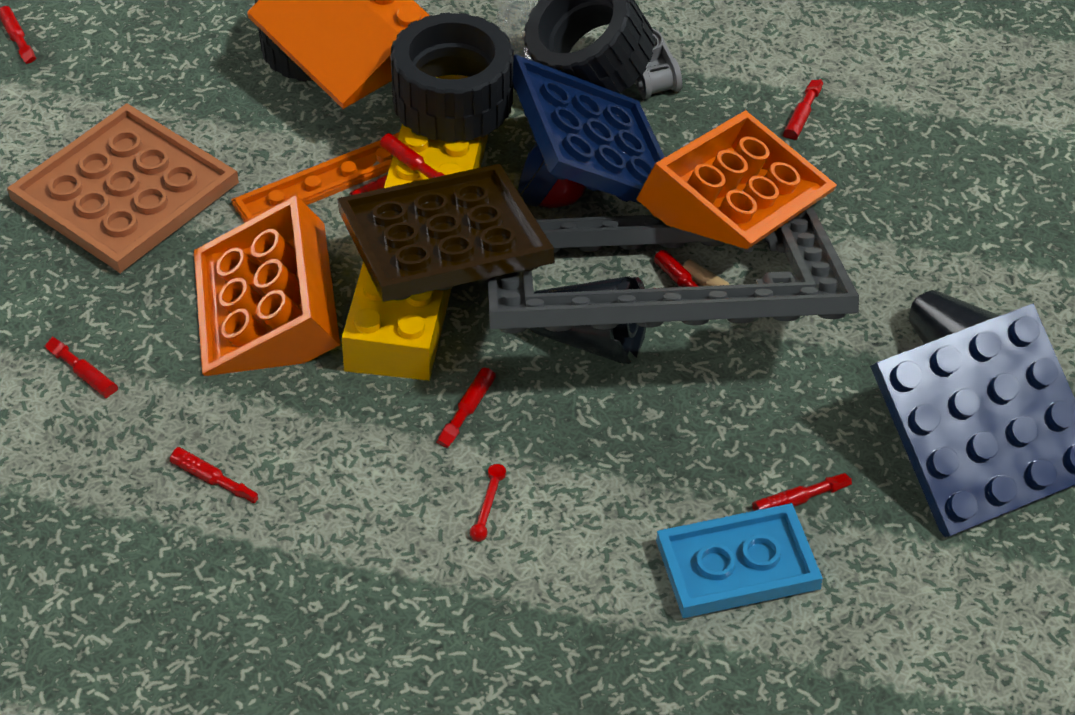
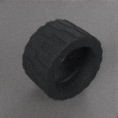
(611, 60)
(452, 107)

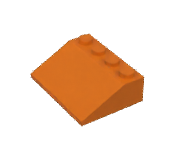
(338, 41)
(733, 184)
(266, 293)

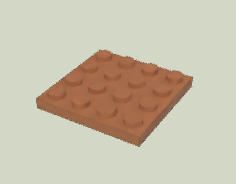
(123, 187)

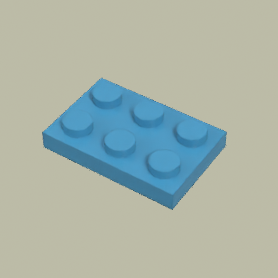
(738, 560)

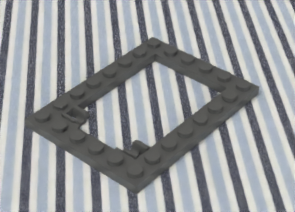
(817, 289)

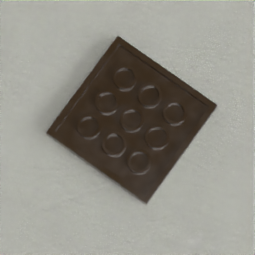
(444, 232)

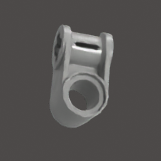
(661, 72)

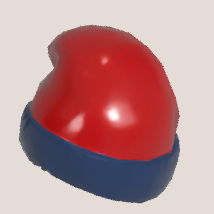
(541, 188)

